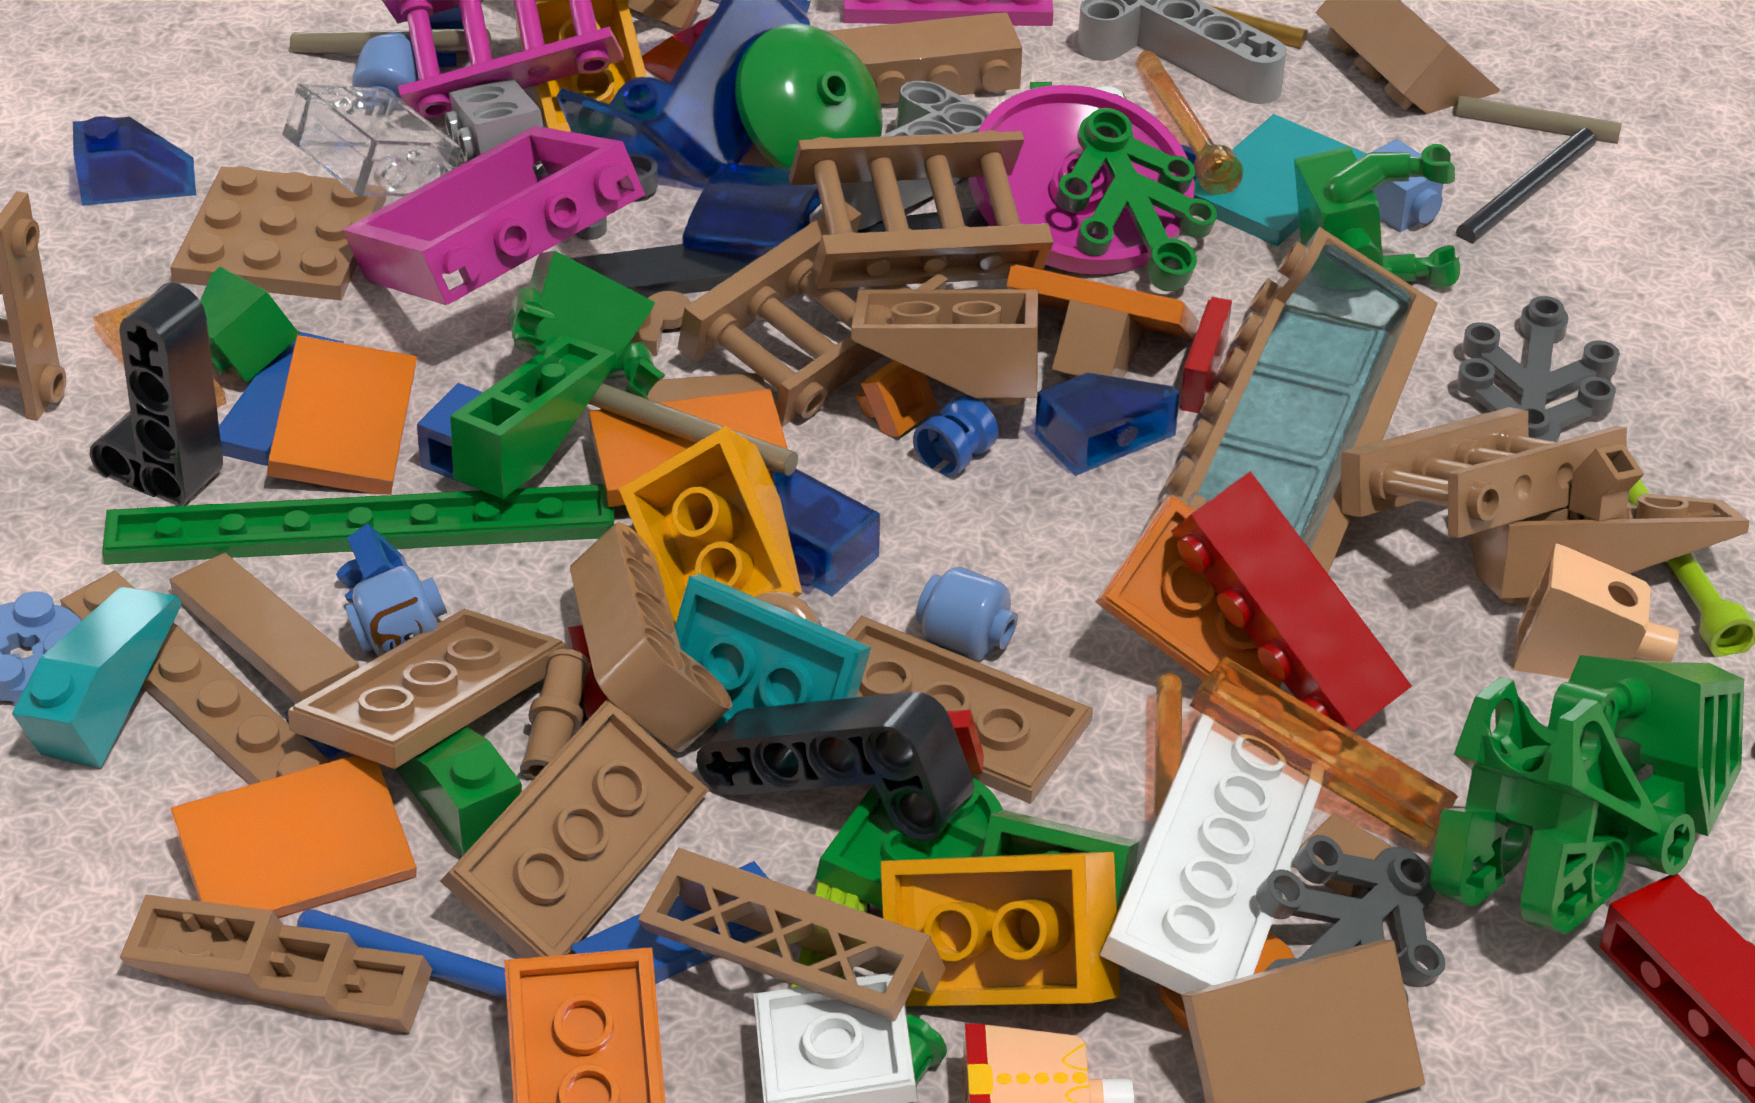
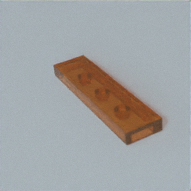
(1323, 750)

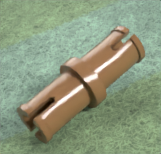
(557, 710)

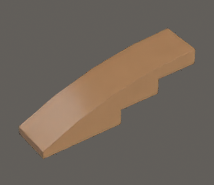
(287, 966)

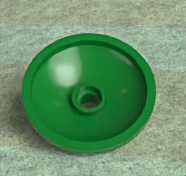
(804, 87)

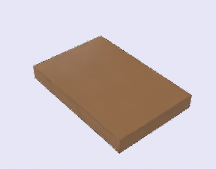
(1308, 1031)

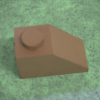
(1096, 341)

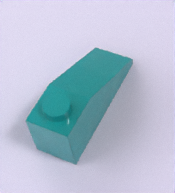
(94, 675)

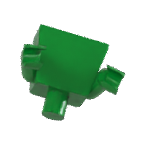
(1340, 198)
(588, 306)

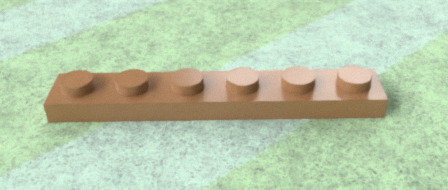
(212, 700)

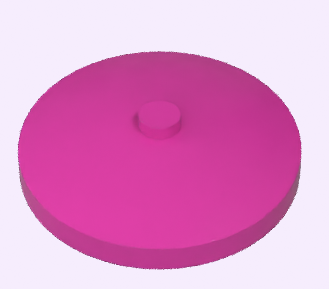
(1050, 150)

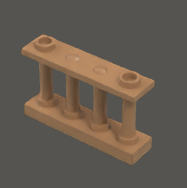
(911, 255)
(758, 296)
(27, 312)
(1474, 466)

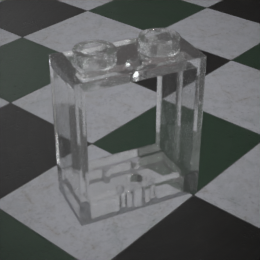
(374, 145)

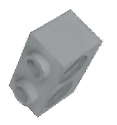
(489, 116)

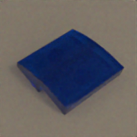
(749, 210)

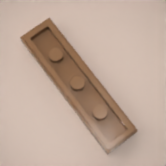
(262, 627)

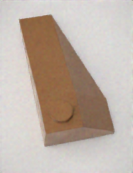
(1650, 533)

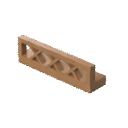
(790, 918)

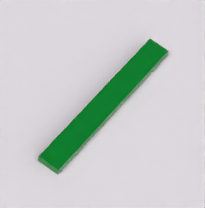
(326, 523)

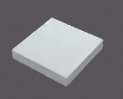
(832, 1050)

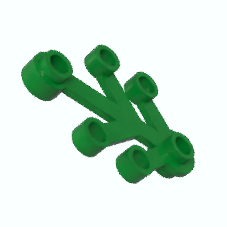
(1109, 138)

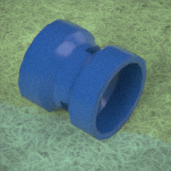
(960, 432)

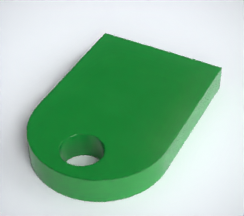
(870, 837)

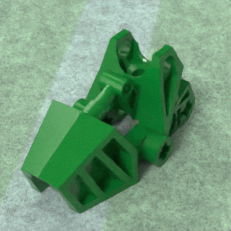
(1579, 784)

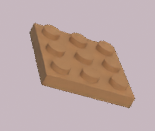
(275, 232)

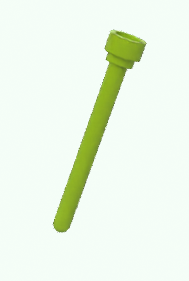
(1723, 624)

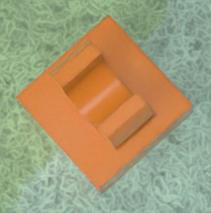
(896, 398)

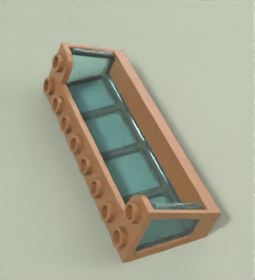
(1309, 381)

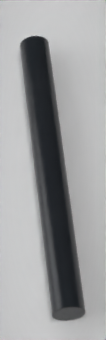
(1526, 186)

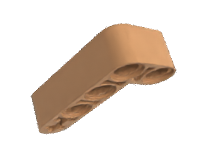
(637, 644)

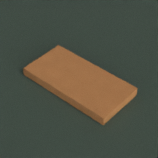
(425, 688)
(1018, 723)
(575, 835)

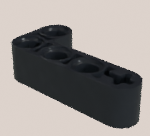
(172, 430)
(884, 739)

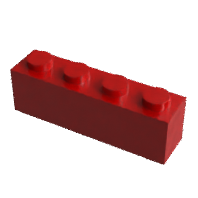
(1288, 605)
(1691, 969)

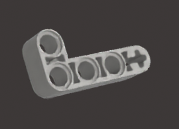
(1190, 37)
(921, 110)

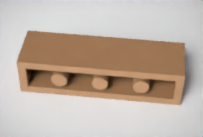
(956, 52)

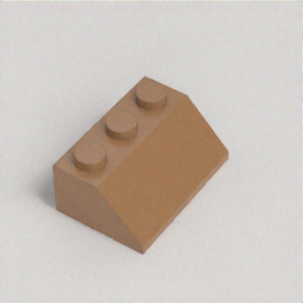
(1405, 51)

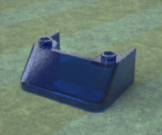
(695, 117)

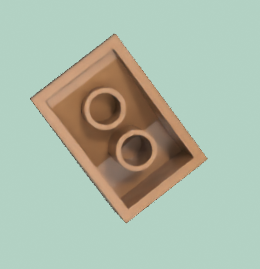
(961, 337)

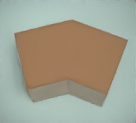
(1604, 483)

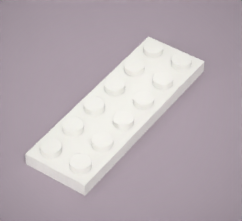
(1218, 836)

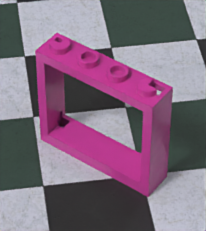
(493, 213)

